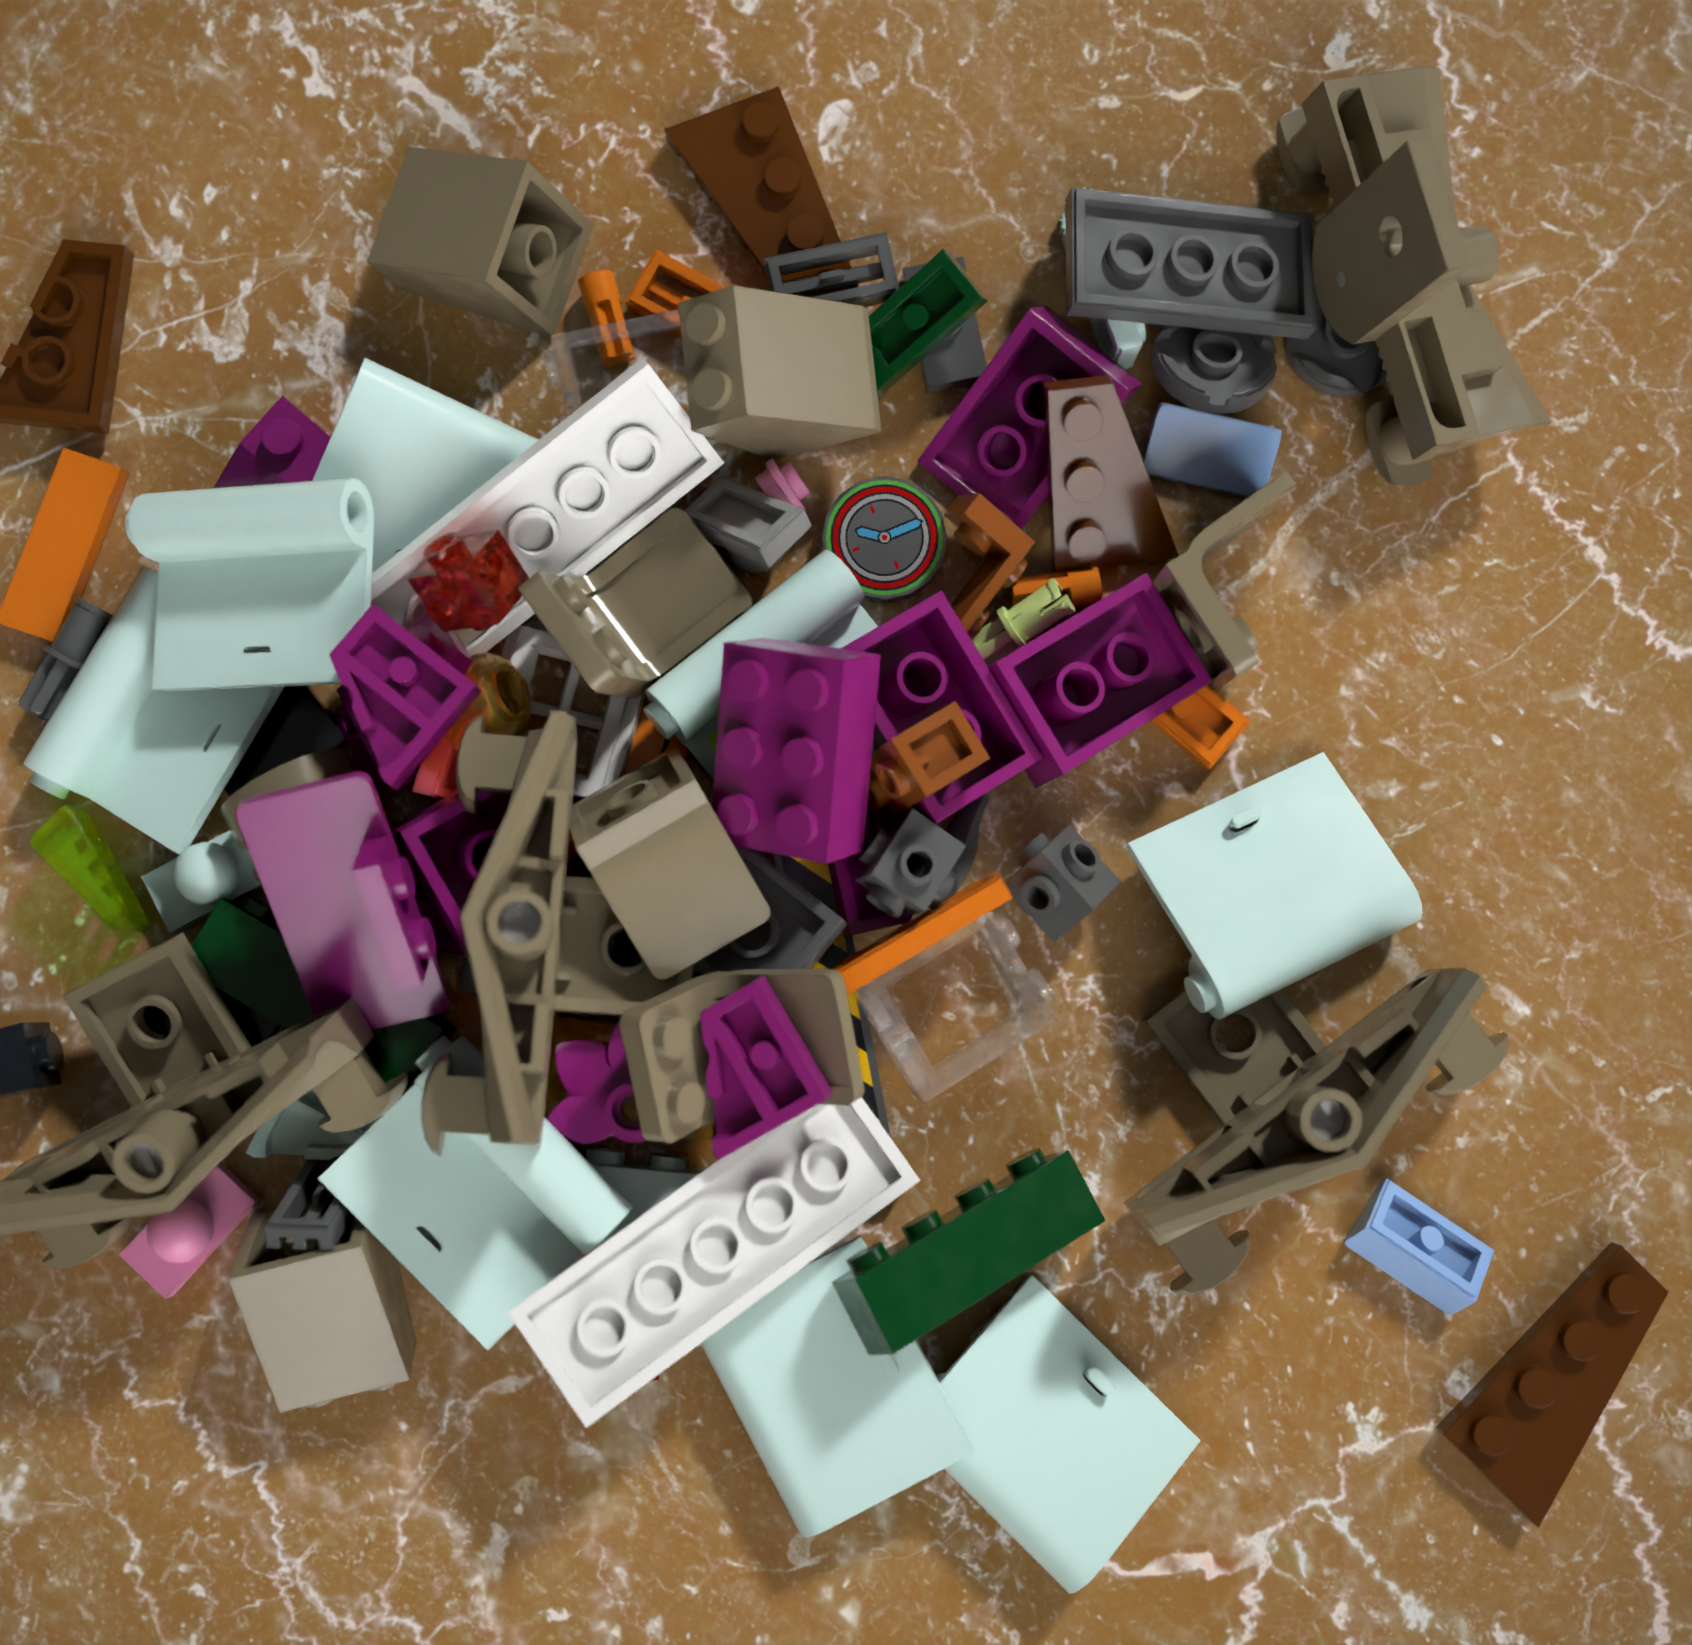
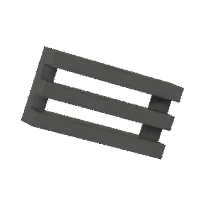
(833, 254)
(323, 1221)

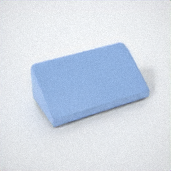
(1210, 450)
(1420, 1248)

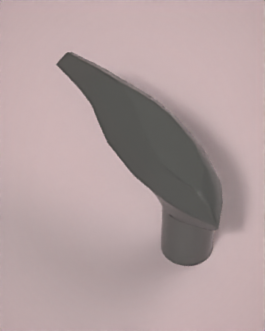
(966, 830)

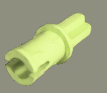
(1022, 622)

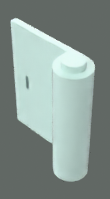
(413, 453)
(253, 573)
(809, 607)
(143, 750)
(1278, 894)
(484, 1216)
(822, 1411)
(1052, 1453)

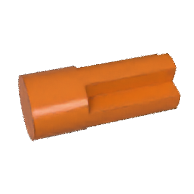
(603, 305)
(1081, 586)

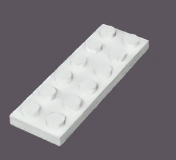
(569, 495)
(709, 1253)

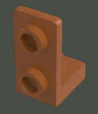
(985, 531)
(923, 761)

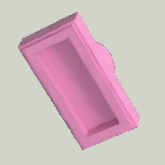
(182, 1240)

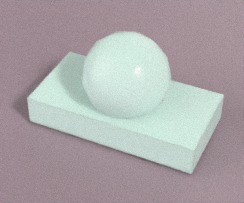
(197, 879)

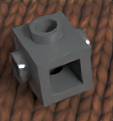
(908, 865)
(1060, 881)

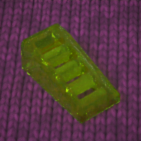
(82, 857)

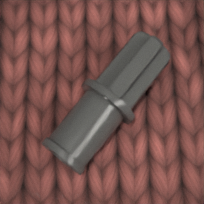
(63, 659)

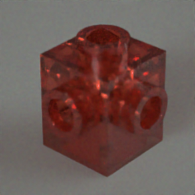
(468, 580)

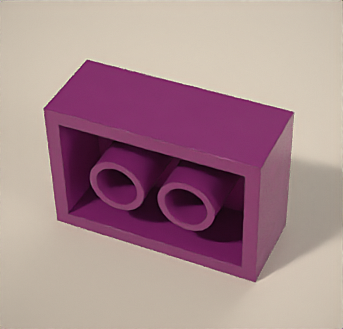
(928, 666)
(795, 747)

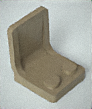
(640, 606)
(1220, 642)
(666, 865)
(671, 1062)

